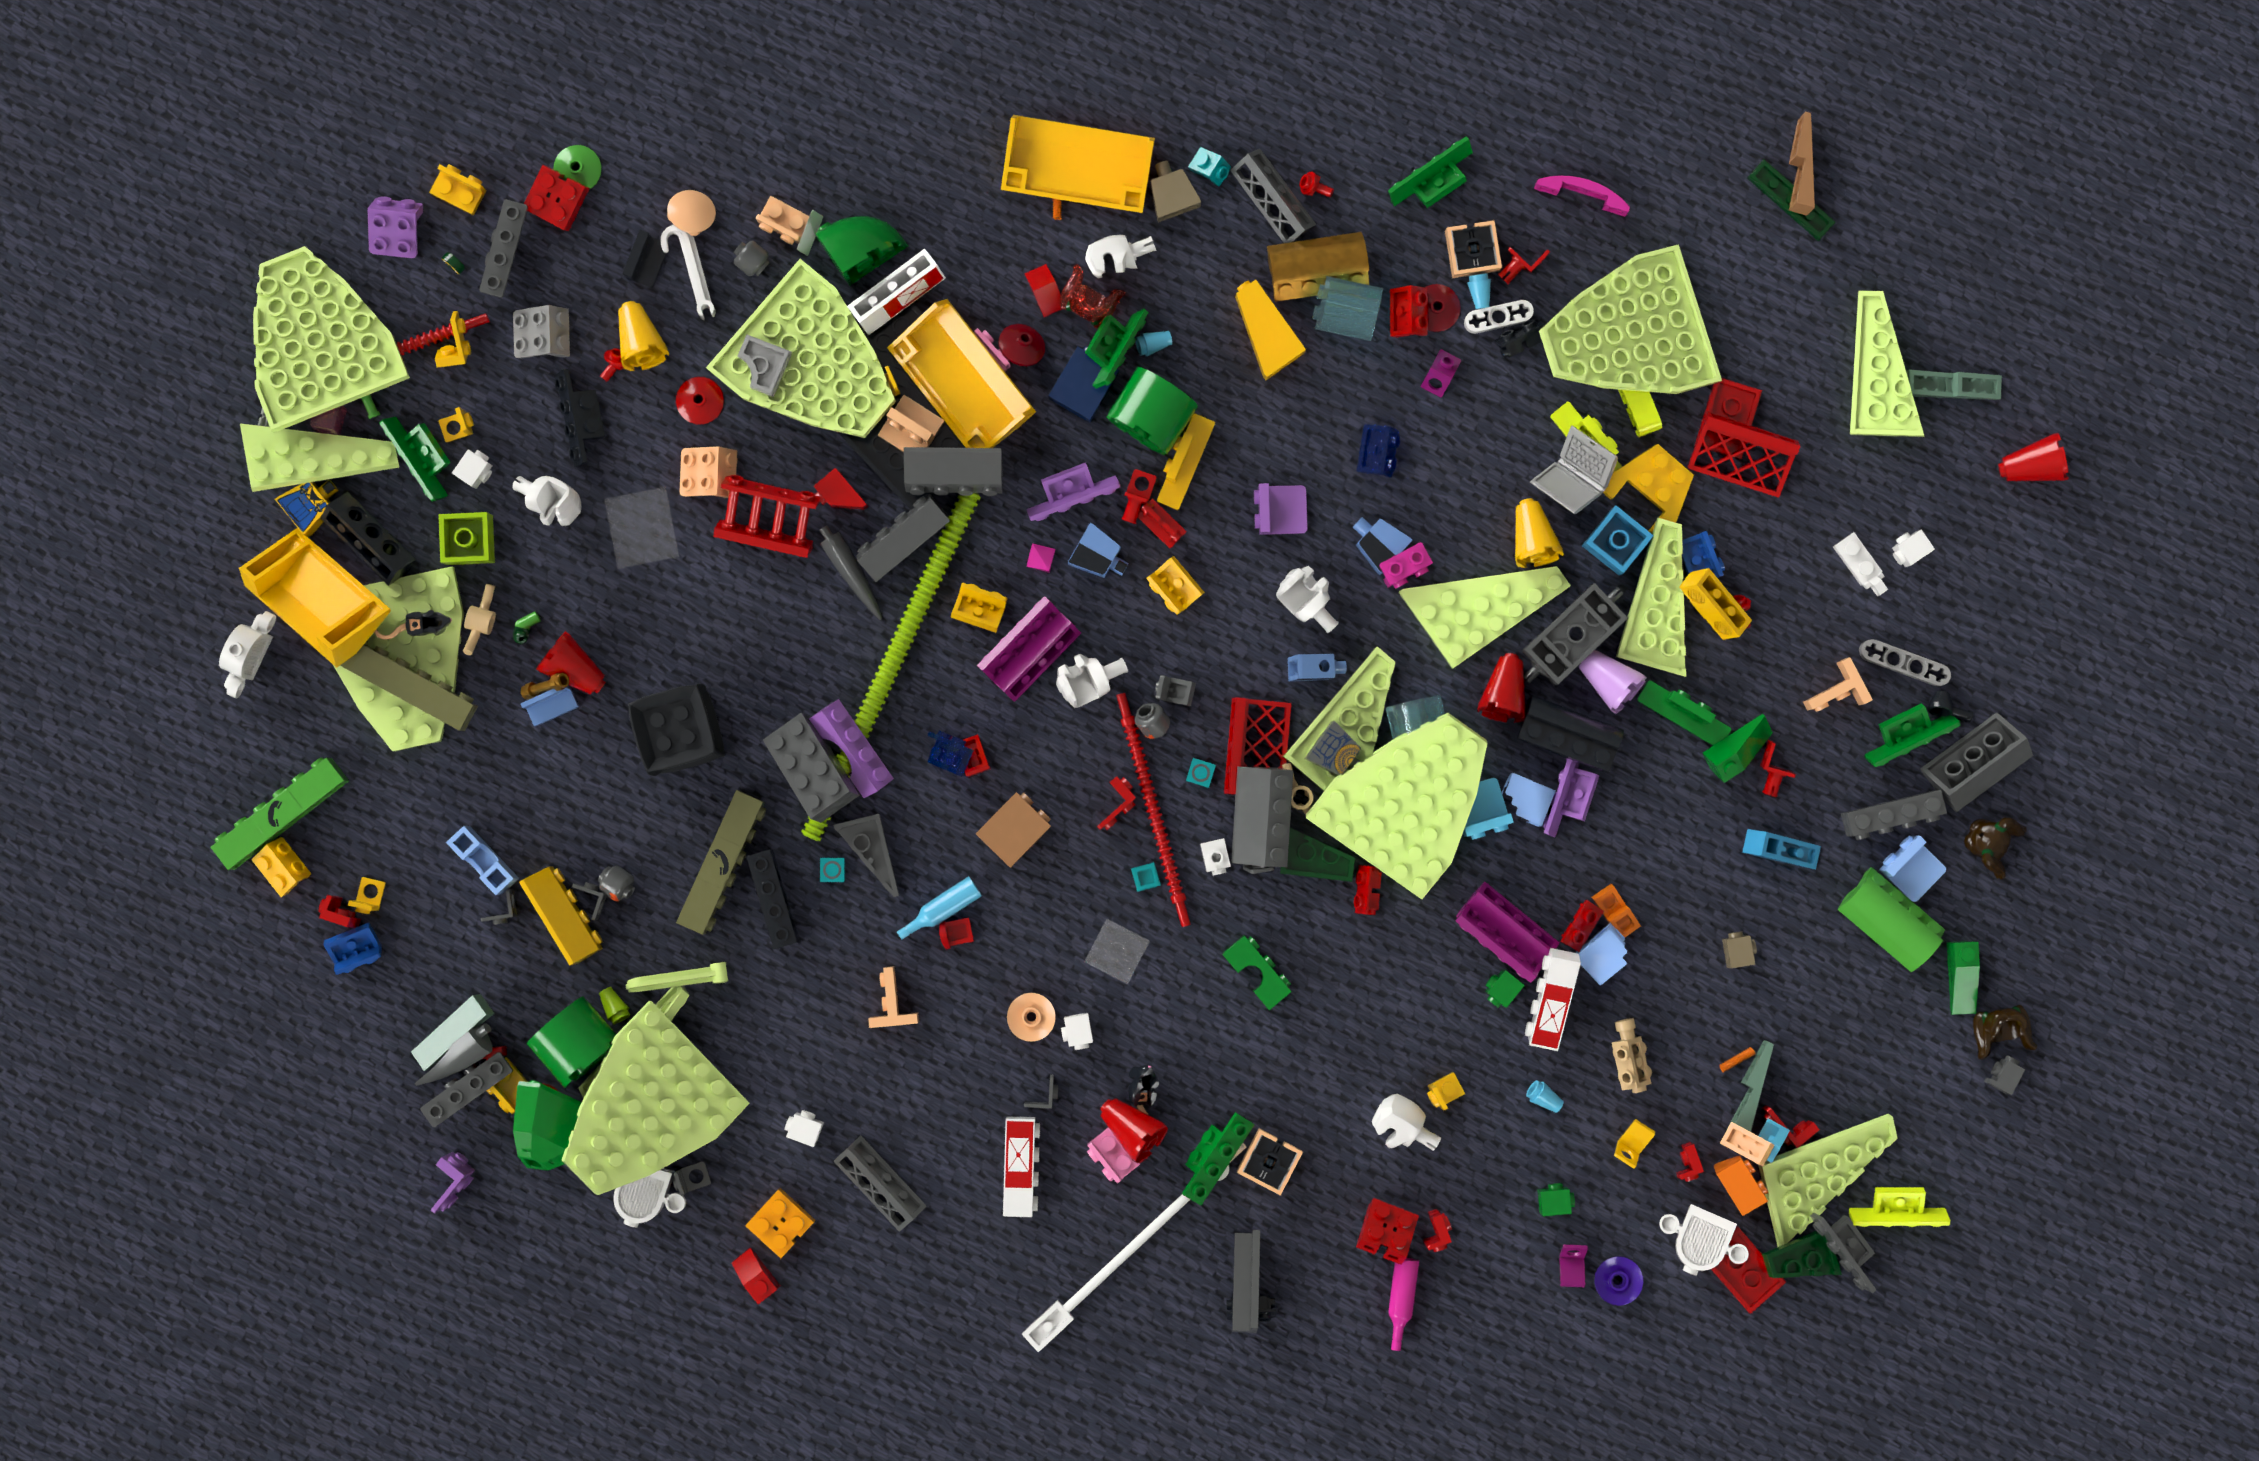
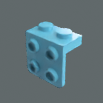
(1487, 811)

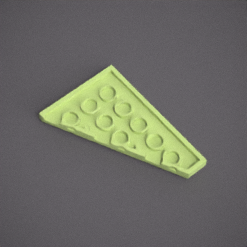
(1475, 611)
(1355, 709)
(1813, 1174)

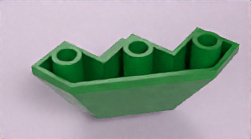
(543, 1124)

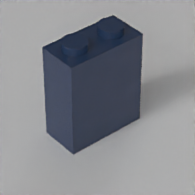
(1075, 387)

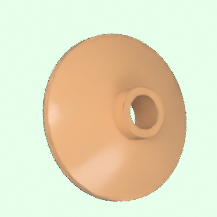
(1026, 1029)

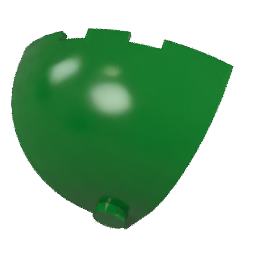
(859, 245)

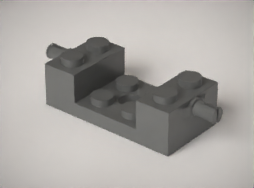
(1555, 653)

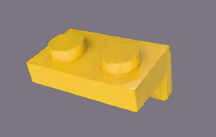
(1175, 585)
(979, 607)
(280, 866)

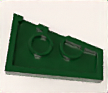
(1316, 859)
(1802, 1258)

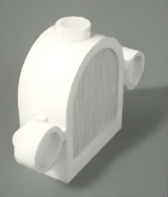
(245, 652)
(646, 1197)
(1703, 1239)

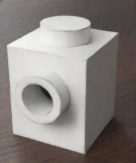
(473, 468)
(1911, 548)
(1215, 856)
(1077, 1031)
(804, 1128)

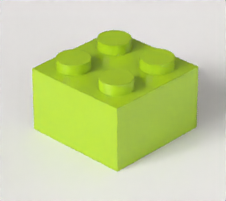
(466, 538)

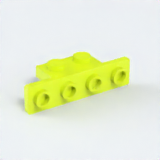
(1568, 416)
(1899, 1208)

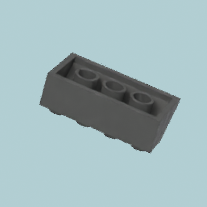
(953, 470)
(1977, 761)
(1262, 816)

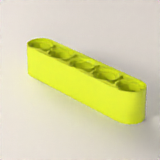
(1641, 411)

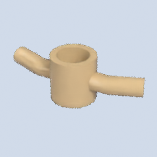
(479, 619)
(1295, 787)

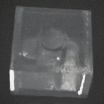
(1117, 951)

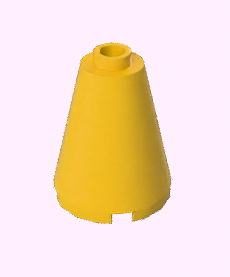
(639, 338)
(1534, 536)

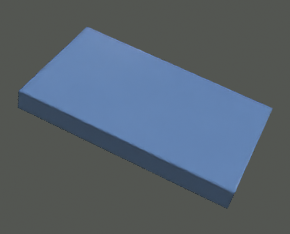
(550, 705)

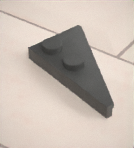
(869, 843)

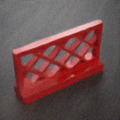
(1748, 434)
(1237, 737)

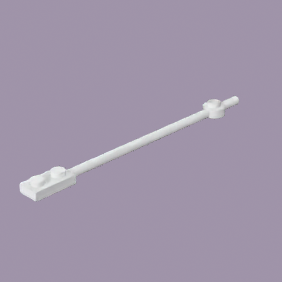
(1059, 1315)

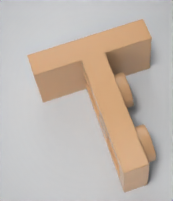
(1852, 682)
(890, 1004)
(1747, 1144)

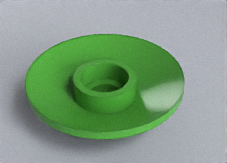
(589, 165)

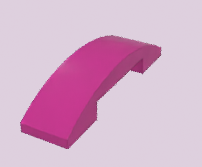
(1613, 202)

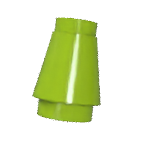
(614, 1006)

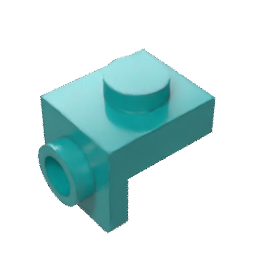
(1210, 166)

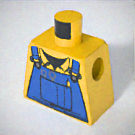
(306, 504)

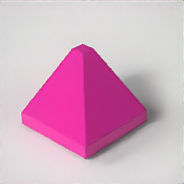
(1040, 557)

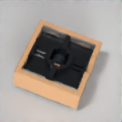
(1473, 249)
(1269, 1161)

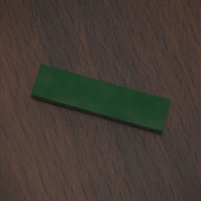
(1780, 192)

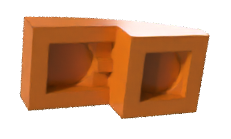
(1616, 910)

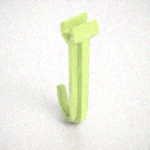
(715, 973)

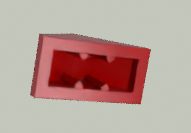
(1044, 290)
(978, 762)

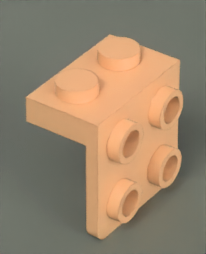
(705, 470)

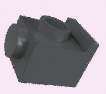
(2005, 1075)

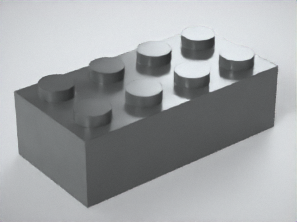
(810, 768)

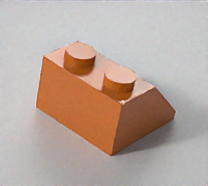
(1741, 1184)

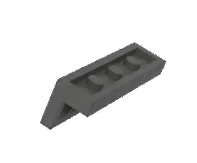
(1276, 193)
(882, 1181)
(1246, 1282)

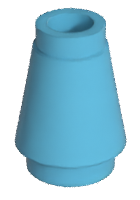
(1480, 290)
(1152, 342)
(1544, 1096)

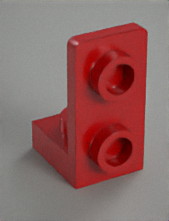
(1802, 1130)

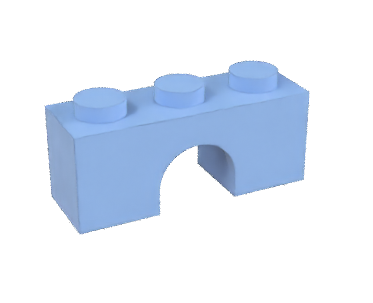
(488, 864)

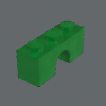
(1272, 987)

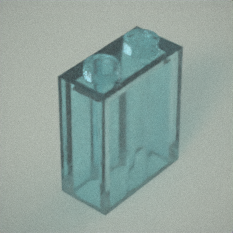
(1347, 308)

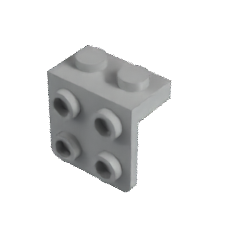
(541, 332)

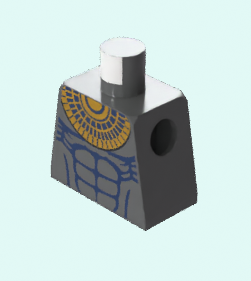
(1334, 750)

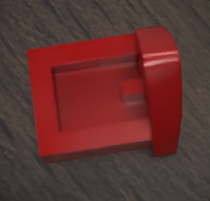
(955, 932)

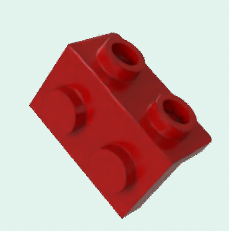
(1441, 1227)

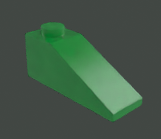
(1738, 749)
(1963, 976)

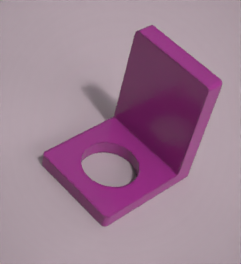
(1443, 370)
(1572, 1266)

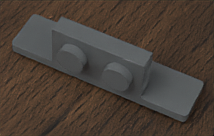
(503, 248)
(463, 1091)
(1849, 1245)

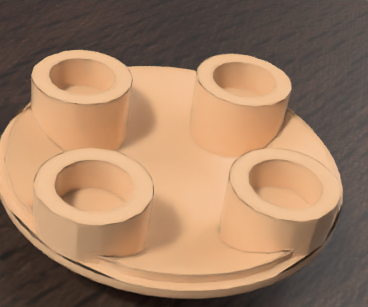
(691, 211)

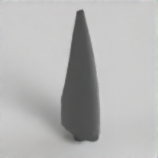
(848, 568)
(462, 1054)

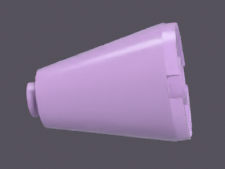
(1612, 679)

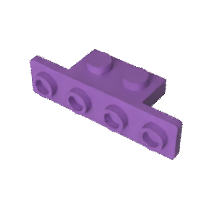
(1070, 488)
(1572, 796)

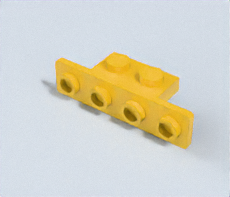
(1183, 465)

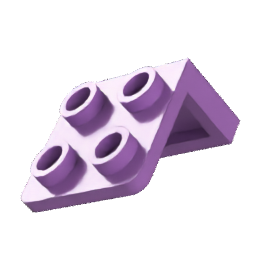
(393, 227)
(1280, 509)
(457, 1168)

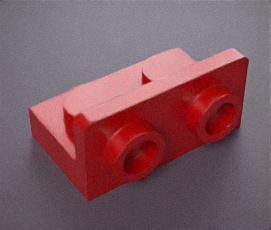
(1408, 311)
(331, 912)

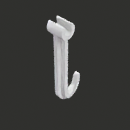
(694, 267)

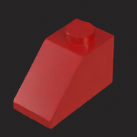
(838, 492)
(755, 1276)

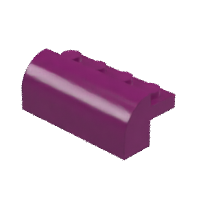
(1029, 649)
(1506, 931)

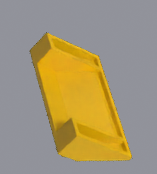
(315, 596)

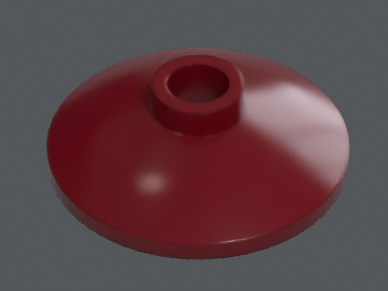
(1450, 311)
(1018, 351)

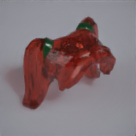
(1086, 301)

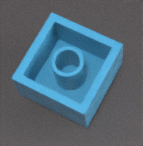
(1617, 540)

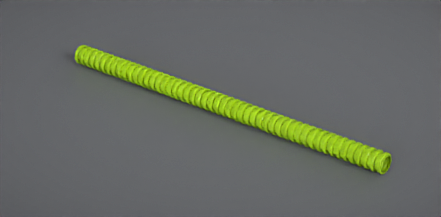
(905, 633)

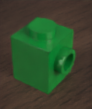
(1503, 989)
(1555, 1200)

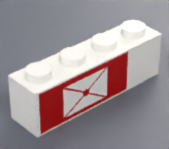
(896, 291)
(1553, 999)
(1019, 1166)

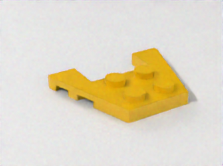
(1657, 478)

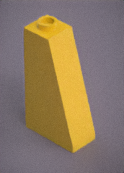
(1267, 329)

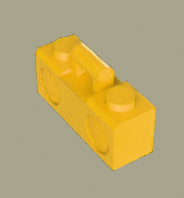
(1715, 603)

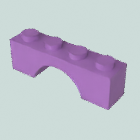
(867, 768)

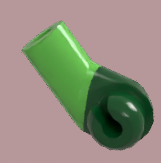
(523, 625)

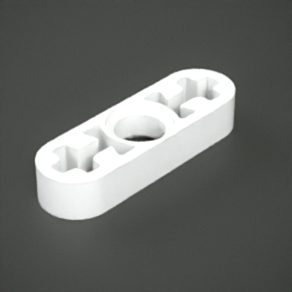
(1517, 319)

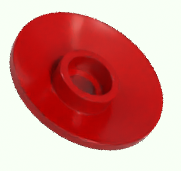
(706, 410)

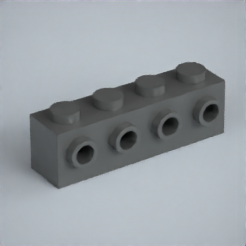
(902, 537)
(1894, 813)

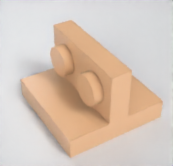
(910, 425)

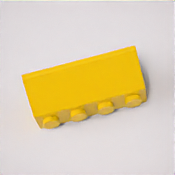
(561, 915)

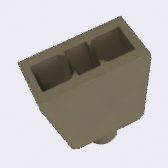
(1172, 192)

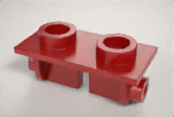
(1161, 523)
(1364, 900)
(1582, 926)

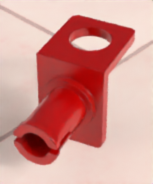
(1518, 264)
(1137, 497)
(1775, 773)

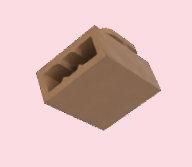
(1014, 828)

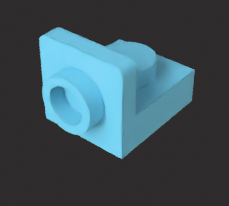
(1774, 1134)

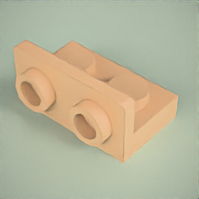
(783, 220)

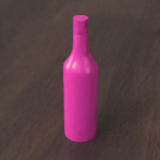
(1402, 1298)

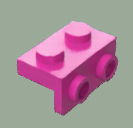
(1409, 562)

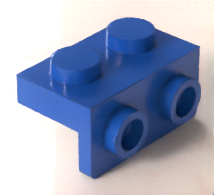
(1700, 554)
(353, 948)

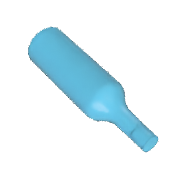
(943, 906)

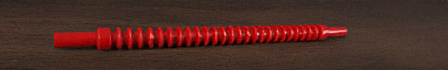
(439, 334)
(1177, 896)

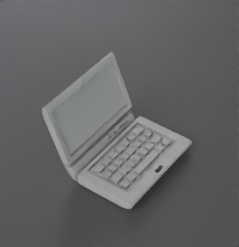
(1579, 474)

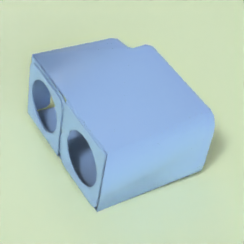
(1530, 798)
(1604, 954)

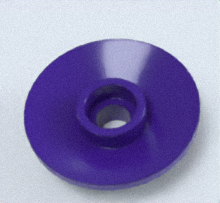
(1627, 1289)

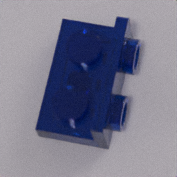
(1378, 450)
(949, 753)

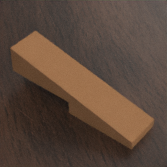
(1802, 157)

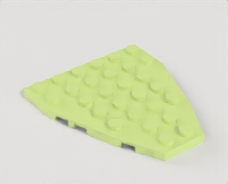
(1634, 330)
(316, 341)
(832, 367)
(394, 719)
(1407, 802)
(648, 1105)

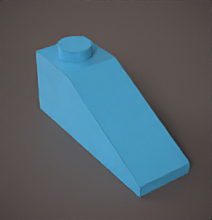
(1781, 849)

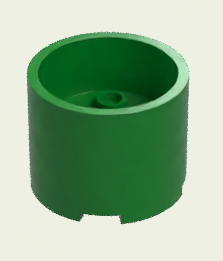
(1152, 411)
(573, 1041)

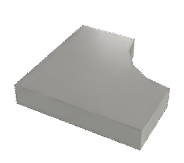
(765, 362)

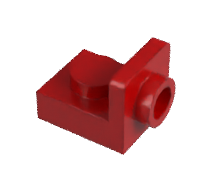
(1690, 1157)

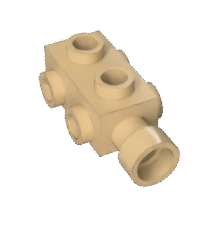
(1629, 1060)

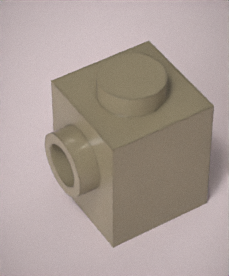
(1739, 950)

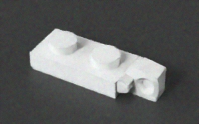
(1861, 563)

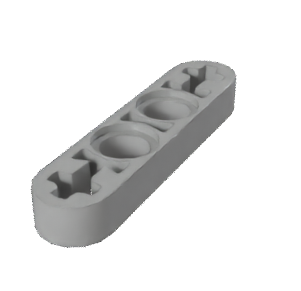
(1903, 666)

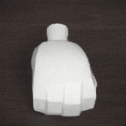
(1123, 253)
(550, 498)
(1306, 597)
(1087, 679)
(1406, 1119)

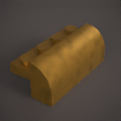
(1303, 265)

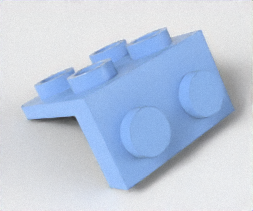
(1912, 868)

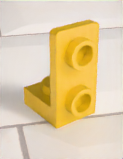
(453, 355)
(1445, 1091)

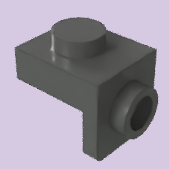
(1175, 690)

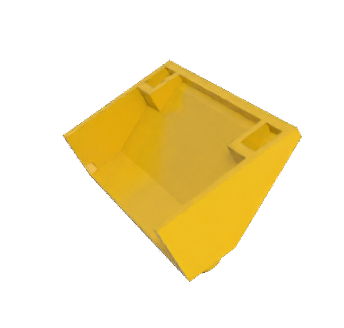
(1077, 163)
(960, 377)

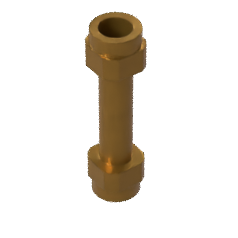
(557, 682)

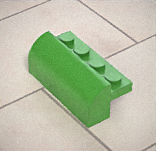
(1892, 920)

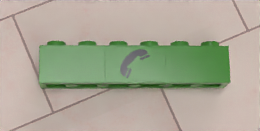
(279, 814)

